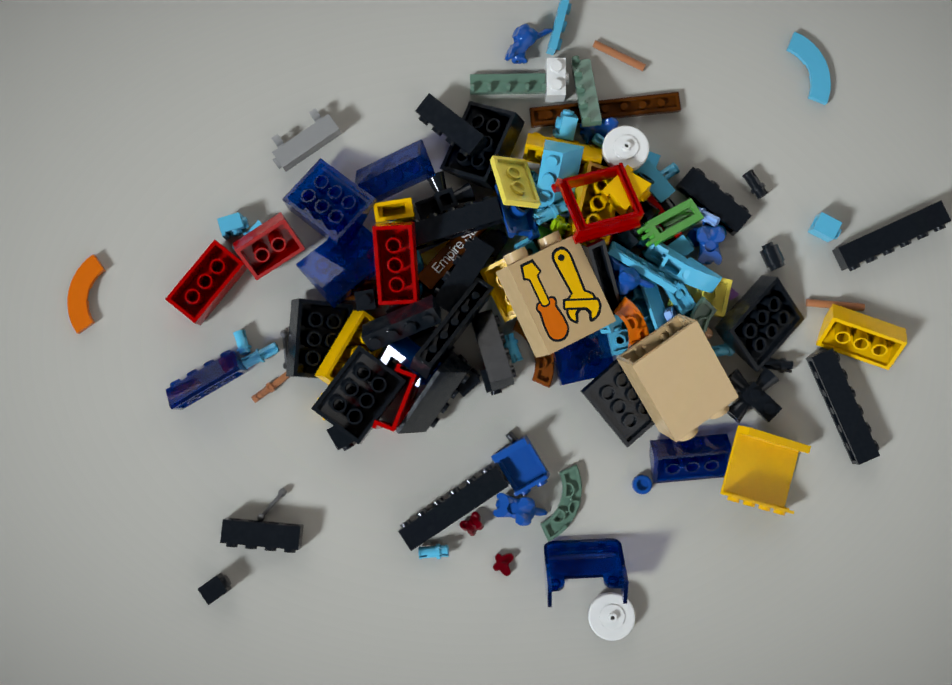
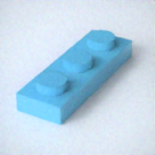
(558, 27)

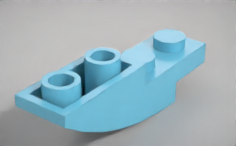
(683, 269)

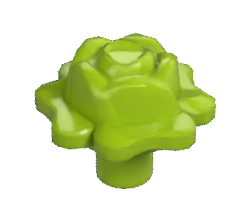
(560, 225)

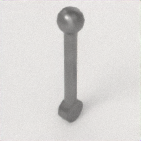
(284, 333)
(282, 492)

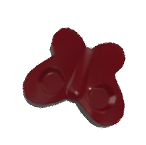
(473, 524)
(502, 563)

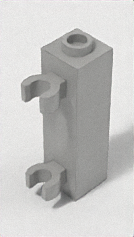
(306, 142)

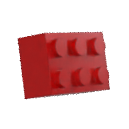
(268, 246)

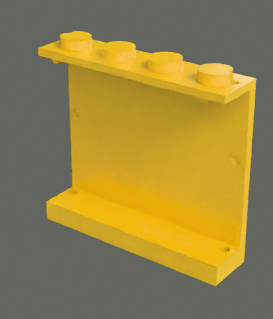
(761, 469)

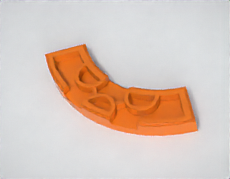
(78, 293)
(633, 320)

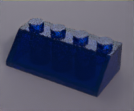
(396, 172)
(205, 381)
(689, 460)

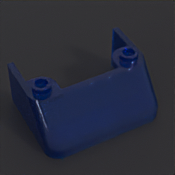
(585, 560)

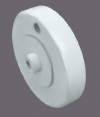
(625, 146)
(610, 617)

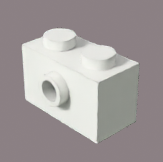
(556, 79)

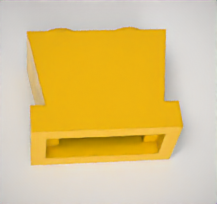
(616, 196)
(394, 211)

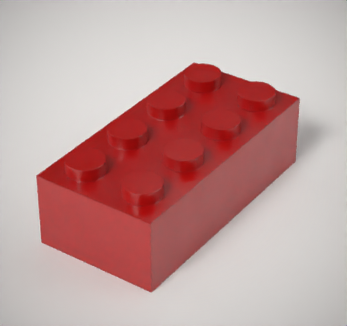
(396, 263)
(206, 282)

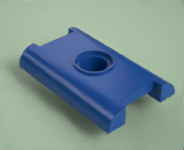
(518, 220)

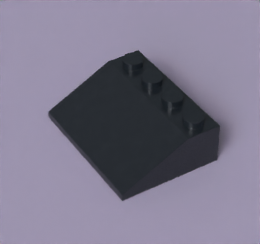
(501, 130)
(760, 322)
(312, 334)
(359, 394)
(435, 396)

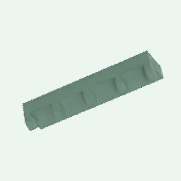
(507, 84)
(586, 92)

